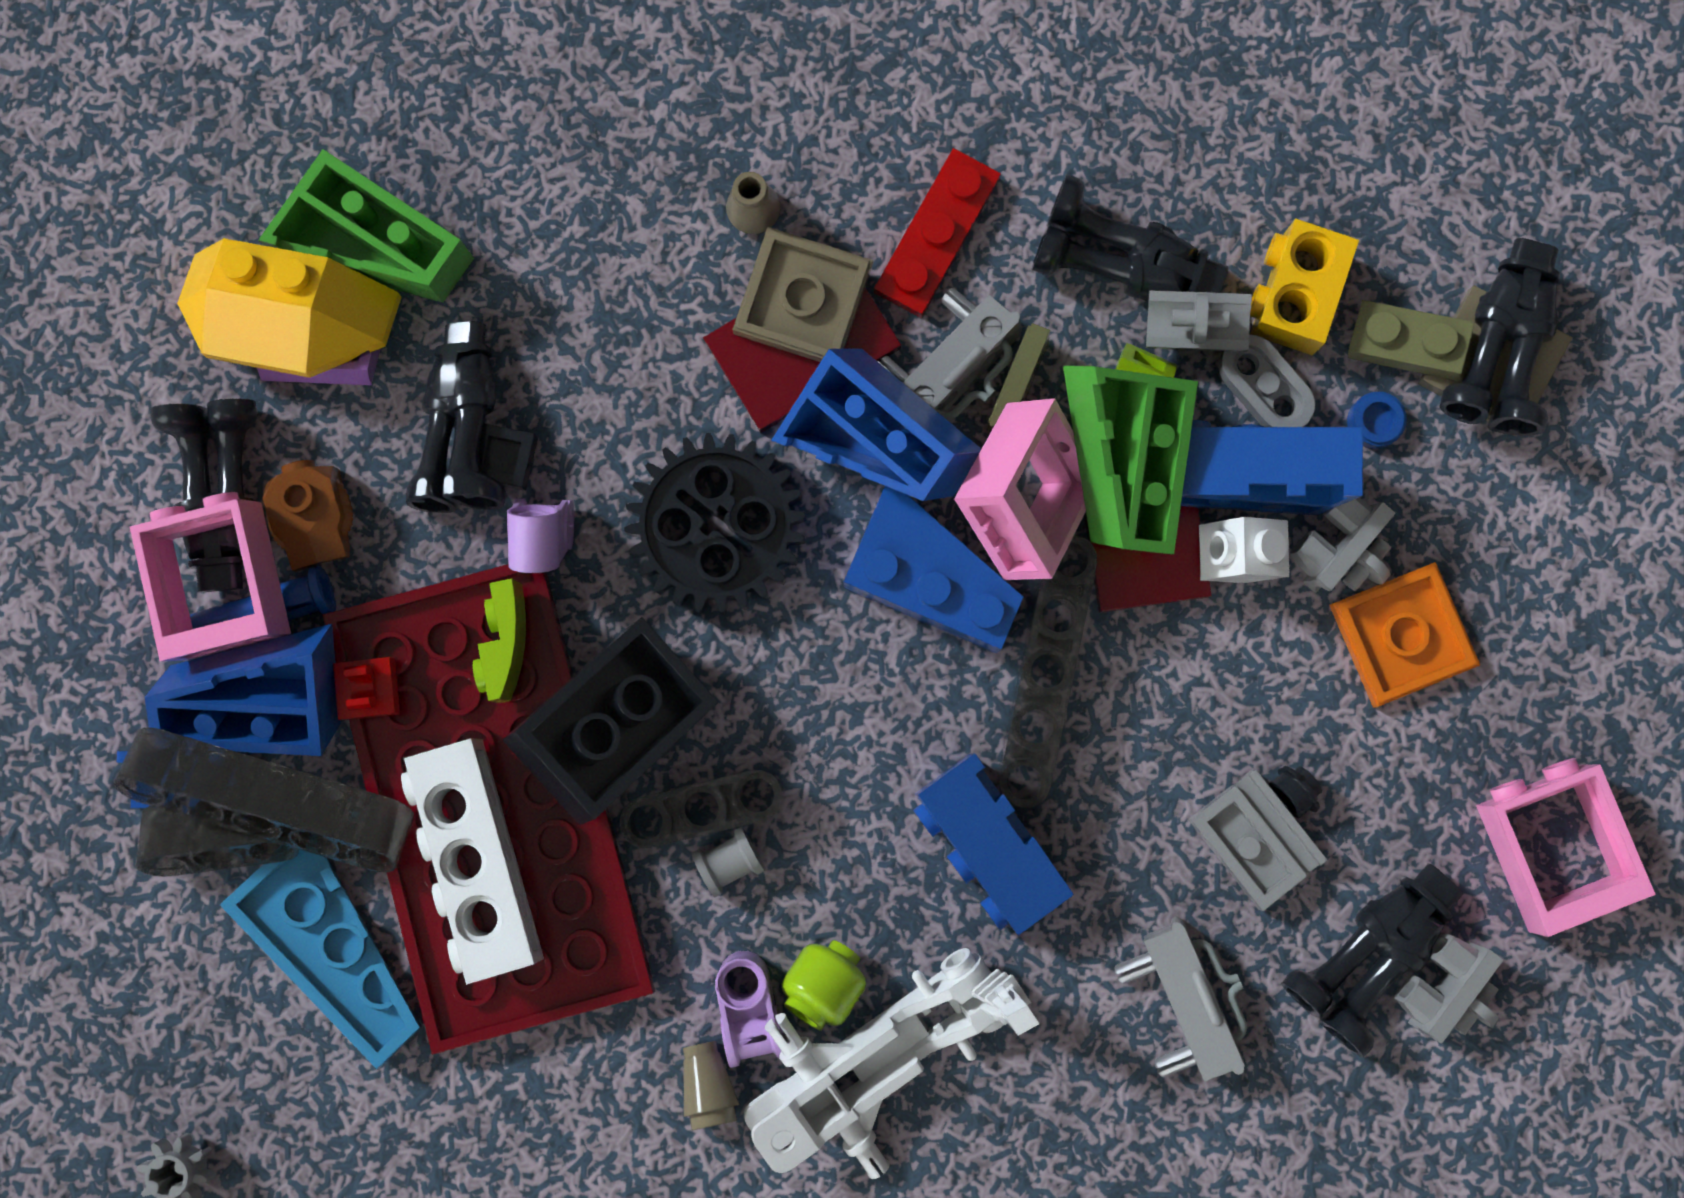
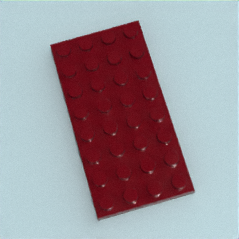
(566, 868)

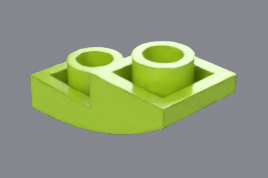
(502, 659)

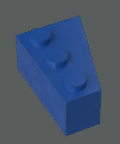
(878, 427)
(1273, 468)
(930, 574)
(254, 697)
(991, 846)

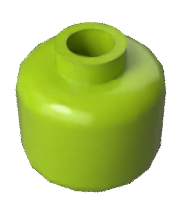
(823, 984)

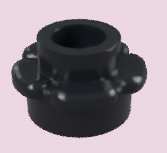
(1297, 790)

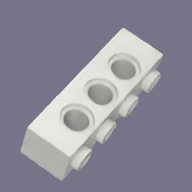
(498, 882)

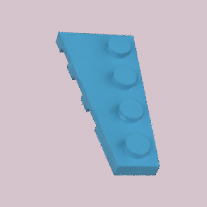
(321, 943)

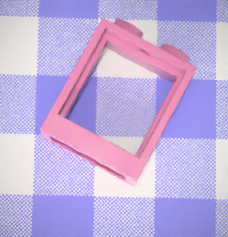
(1021, 539)
(164, 587)
(1628, 876)

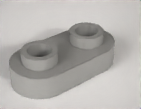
(1271, 381)

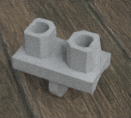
(1198, 321)
(1329, 562)
(1460, 993)

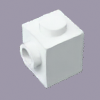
(1244, 550)

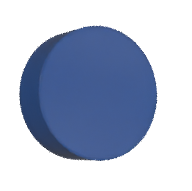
(1381, 419)

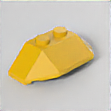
(283, 308)

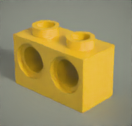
(1311, 291)

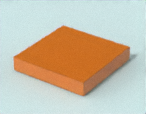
(1404, 635)

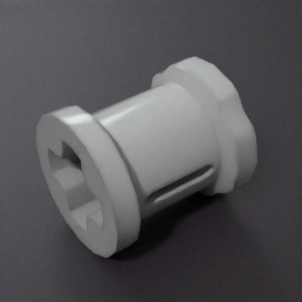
(728, 862)

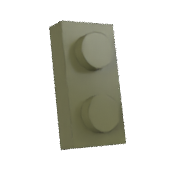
(1411, 340)

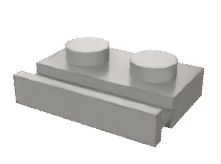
(1257, 840)

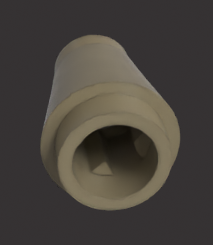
(753, 214)
(707, 1087)

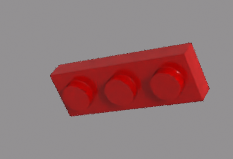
(937, 233)

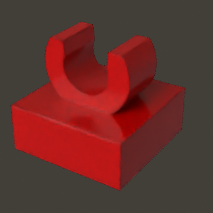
(366, 688)

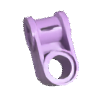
(539, 535)
(746, 1013)

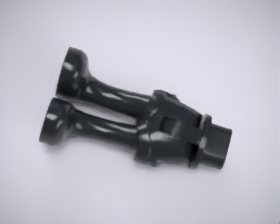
(1155, 254)
(1523, 312)
(462, 394)
(218, 549)
(1402, 933)

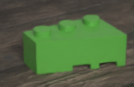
(368, 230)
(1131, 453)

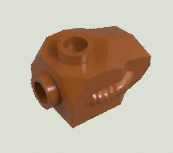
(309, 513)

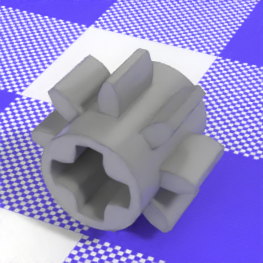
(188, 1161)

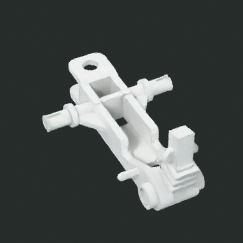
(883, 1056)

